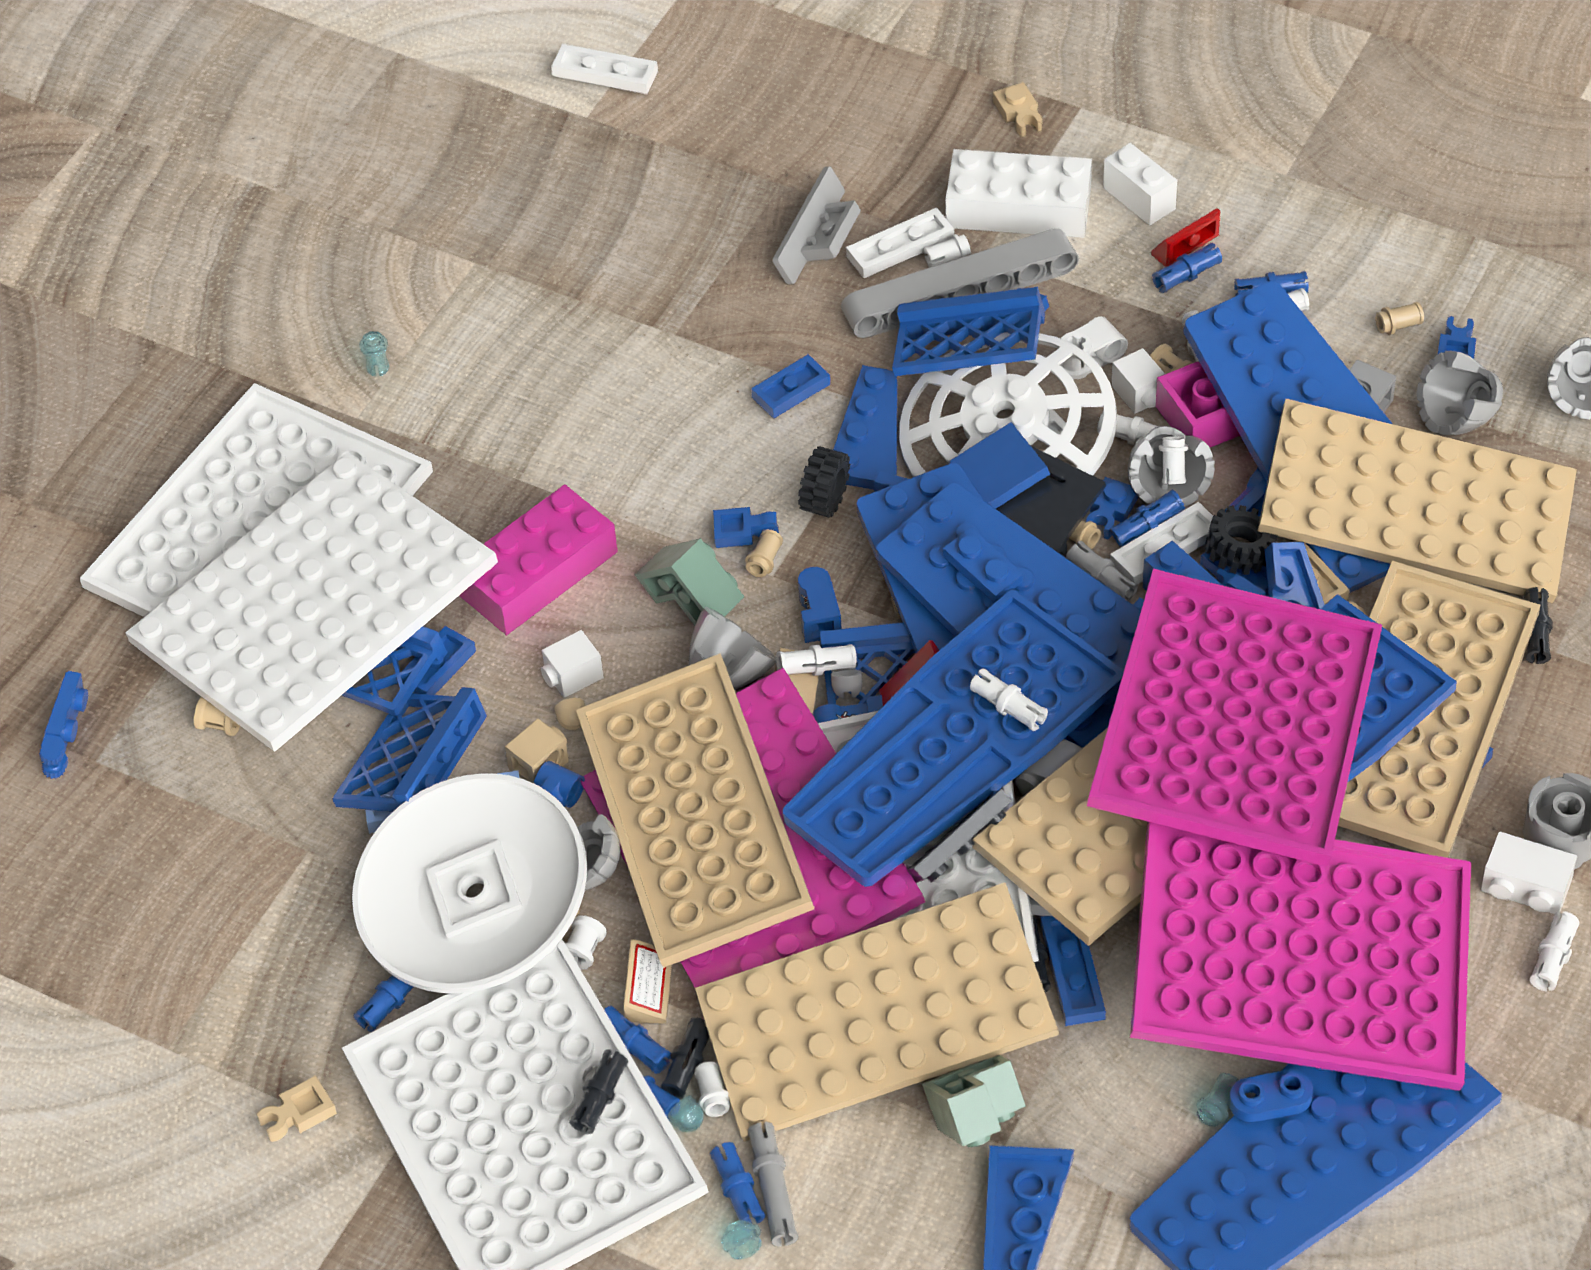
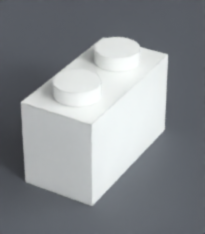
(1140, 184)
(1528, 873)

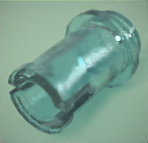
(374, 348)
(1215, 1106)

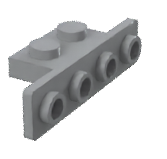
(818, 227)

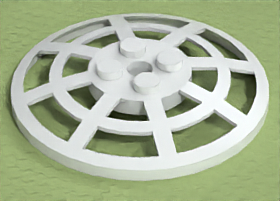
(1023, 397)

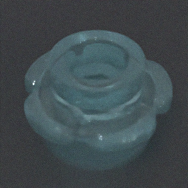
(741, 1239)

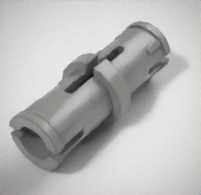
(1102, 570)

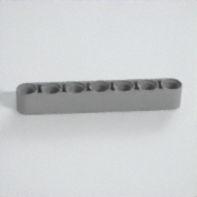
(988, 271)

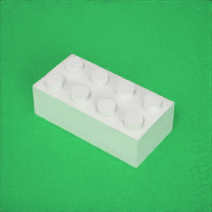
(1018, 192)

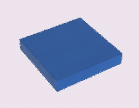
(1002, 465)

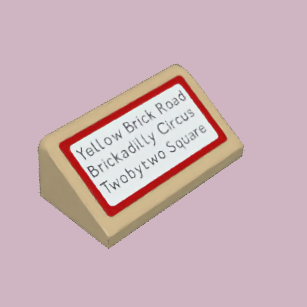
(646, 985)

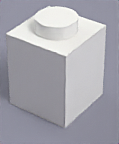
(1136, 380)
(571, 664)

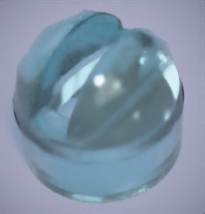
(686, 1115)

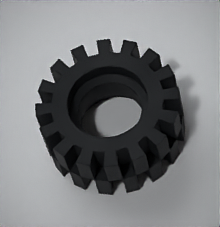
(824, 481)
(1233, 552)

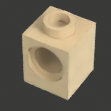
(534, 748)

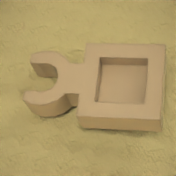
(1018, 105)
(301, 1106)

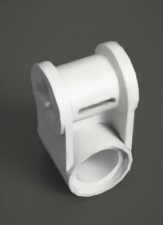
(1098, 340)

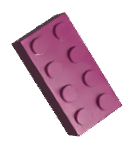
(1193, 406)
(541, 558)

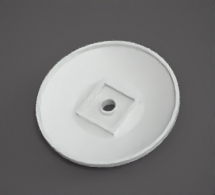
(438, 845)

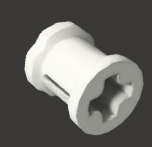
(584, 939)

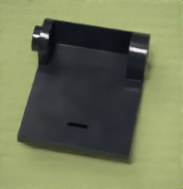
(1055, 503)

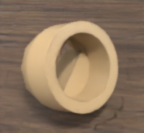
(567, 714)

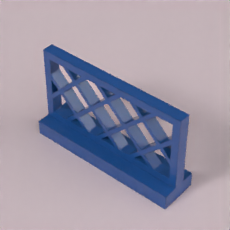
(963, 318)
(870, 642)
(422, 644)
(431, 760)

